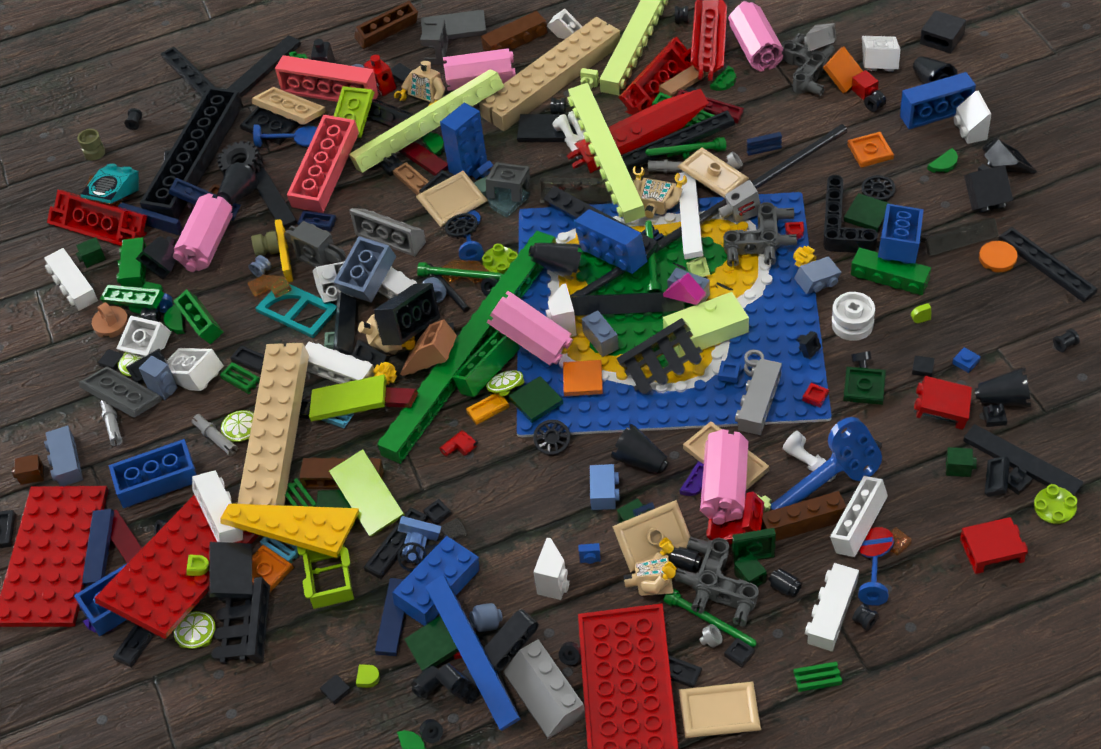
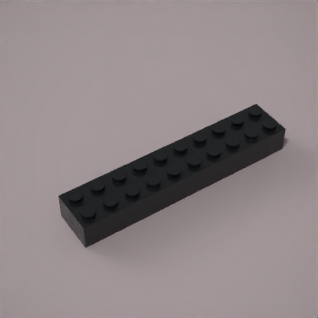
(193, 149)

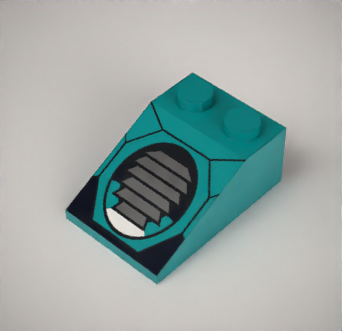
(112, 184)

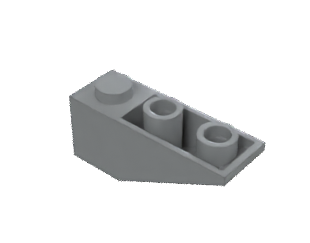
(820, 36)

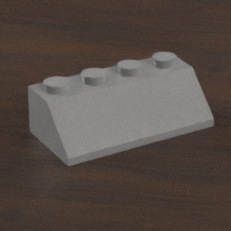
(387, 231)
(544, 689)

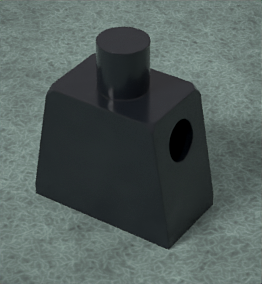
(322, 51)
(159, 256)

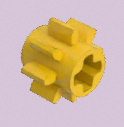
(804, 256)
(386, 369)

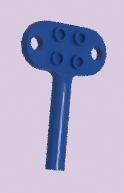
(850, 454)

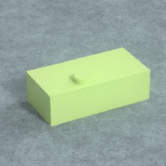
(712, 321)

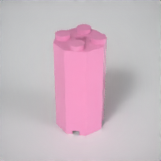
(756, 36)
(466, 67)
(203, 233)
(530, 329)
(724, 476)

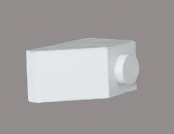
(563, 24)

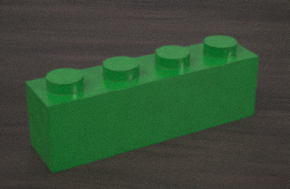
(892, 273)
(485, 364)

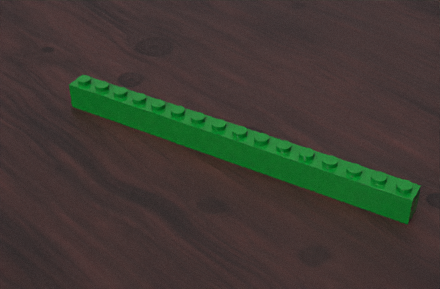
(439, 384)

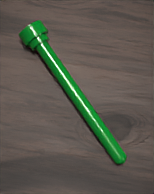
(718, 144)
(424, 269)
(654, 285)
(677, 600)

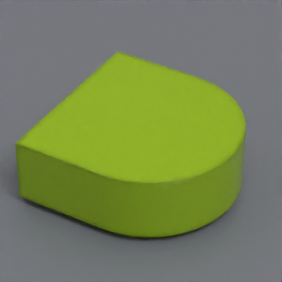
(921, 313)
(197, 565)
(367, 676)

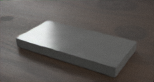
(459, 24)
(120, 391)

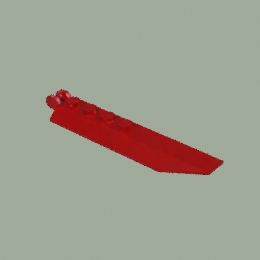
(708, 36)
(646, 126)

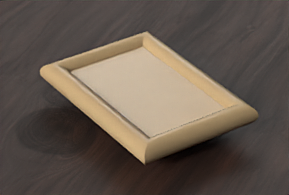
(712, 172)
(451, 198)
(642, 534)
(719, 709)

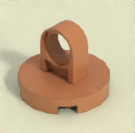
(109, 320)

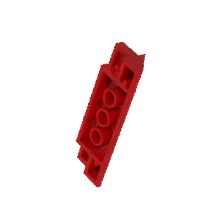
(665, 65)
(96, 218)

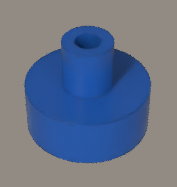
(165, 303)

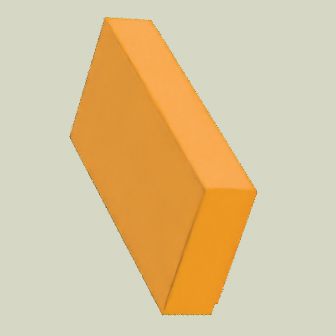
(487, 408)

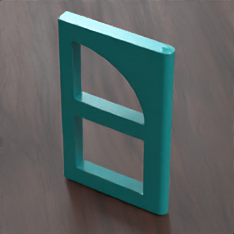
(304, 298)

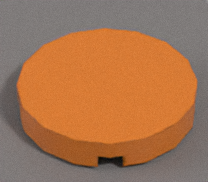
(998, 256)

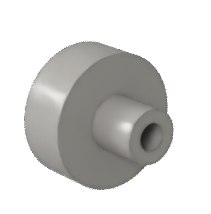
(734, 160)
(711, 636)

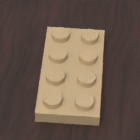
(288, 105)
(696, 447)

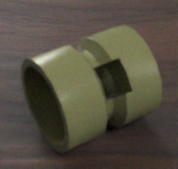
(91, 144)
(265, 244)

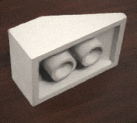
(880, 53)
(194, 367)

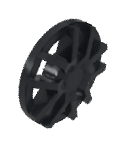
(878, 188)
(463, 225)
(551, 437)

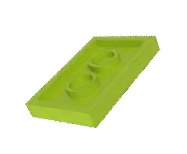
(355, 105)

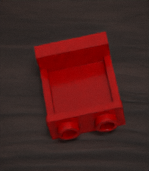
(943, 400)
(749, 522)
(992, 543)

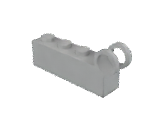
(759, 393)

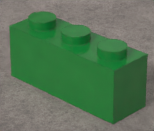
(131, 271)
(198, 316)

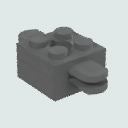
(314, 245)

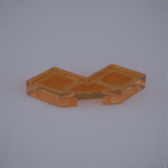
(464, 265)
(278, 285)

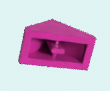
(685, 290)

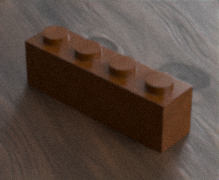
(386, 24)
(515, 33)
(316, 473)
(805, 516)

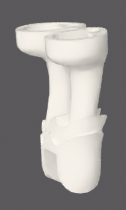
(562, 124)
(795, 447)

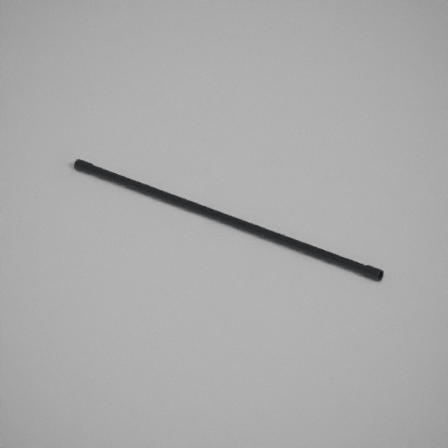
(706, 215)

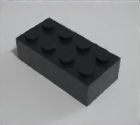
(407, 314)

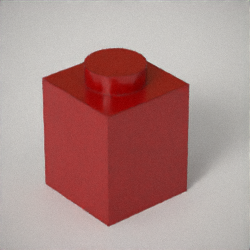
(864, 84)

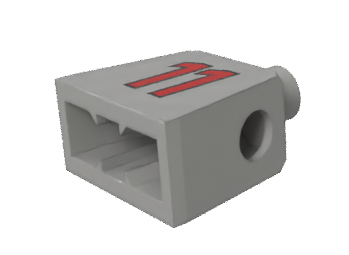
(741, 202)

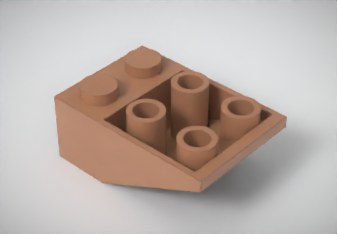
(430, 348)

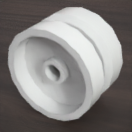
(853, 316)

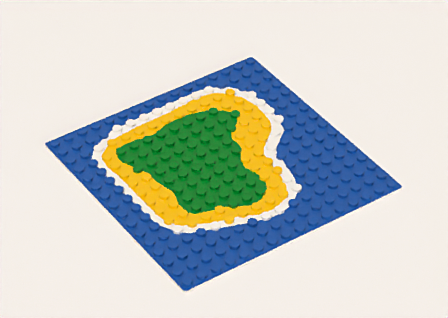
(768, 294)

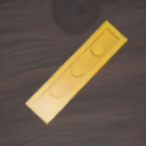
(283, 249)

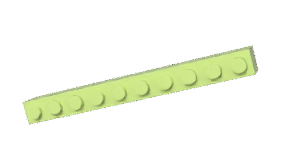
(631, 46)
(424, 121)
(606, 153)

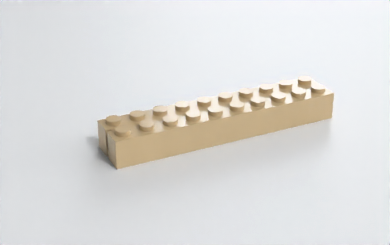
(550, 73)
(274, 425)

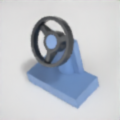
(416, 539)

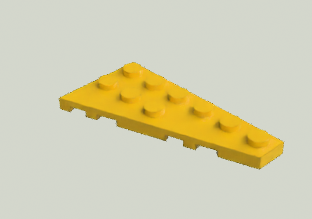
(303, 526)

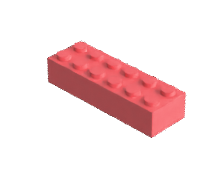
(321, 78)
(323, 164)

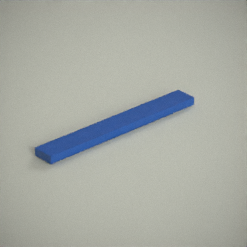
(473, 653)

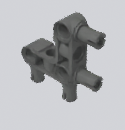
(810, 62)
(763, 240)
(713, 585)

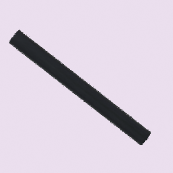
(451, 292)

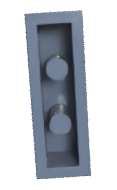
(63, 456)

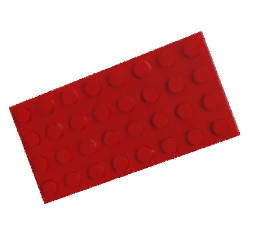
(49, 556)
(155, 583)
(627, 679)

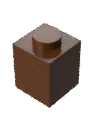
(28, 469)

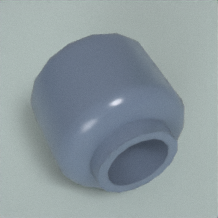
(439, 288)
(485, 617)

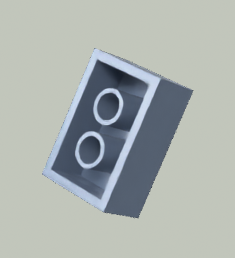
(365, 269)

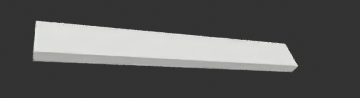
(690, 219)

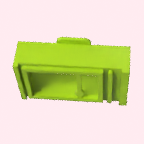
(330, 596)

